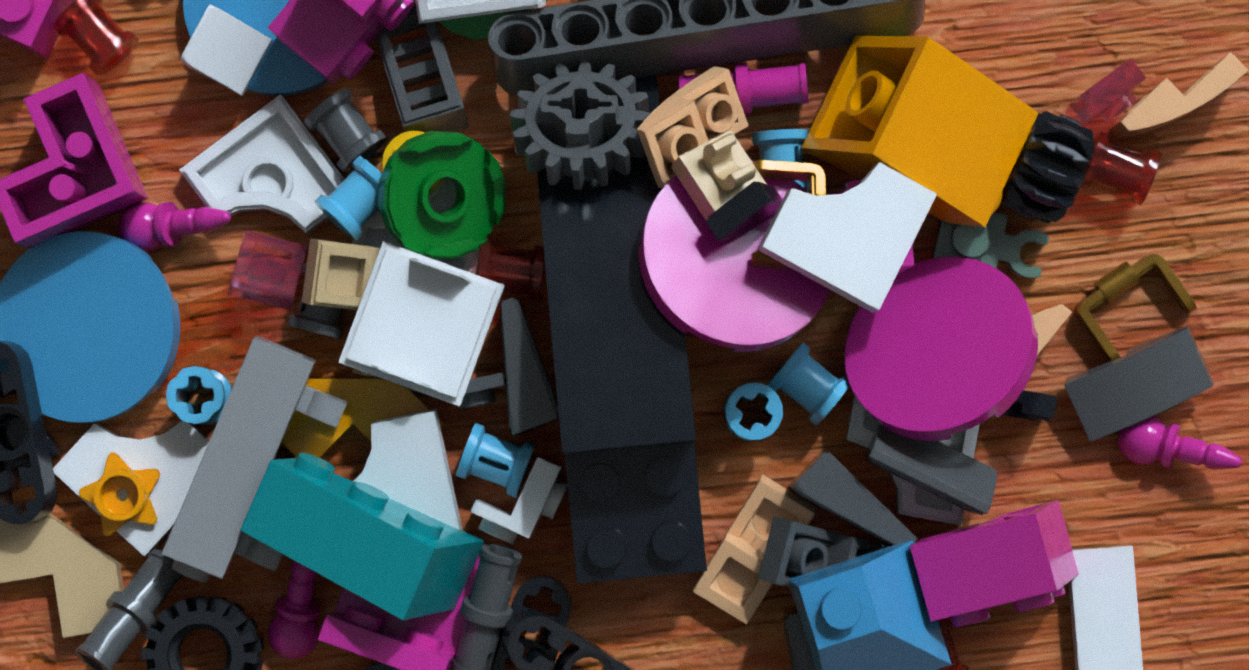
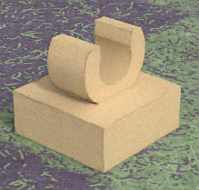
(715, 172)

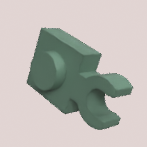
(988, 244)

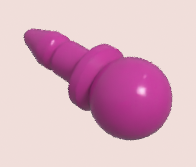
(154, 225)
(1152, 441)
(294, 629)

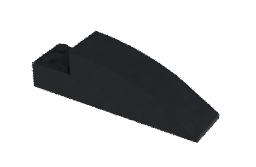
(619, 382)

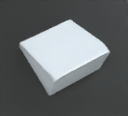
(225, 50)

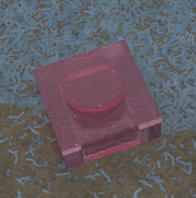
(1110, 94)
(267, 270)

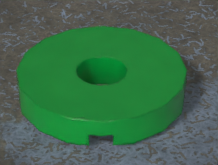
(406, 188)

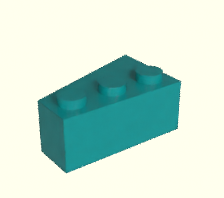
(361, 538)

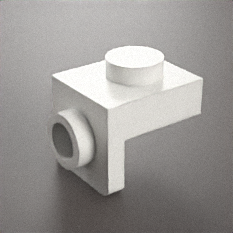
(539, 497)

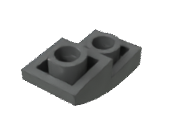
(1139, 384)
(802, 548)

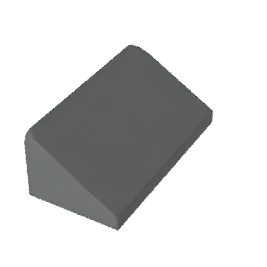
(935, 469)

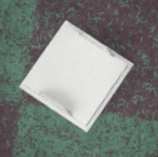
(421, 323)

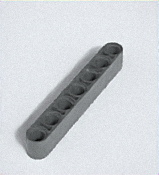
(678, 34)

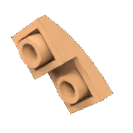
(689, 119)

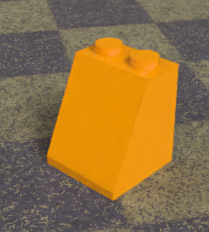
(925, 118)

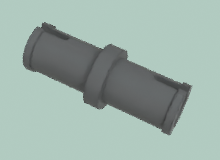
(487, 608)
(129, 612)

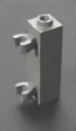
(237, 457)

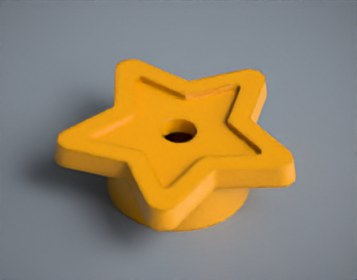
(104, 494)

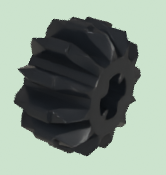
(1050, 168)

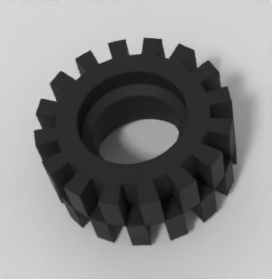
(209, 614)

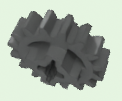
(580, 124)

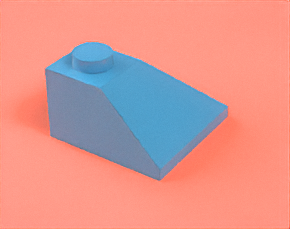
(869, 614)

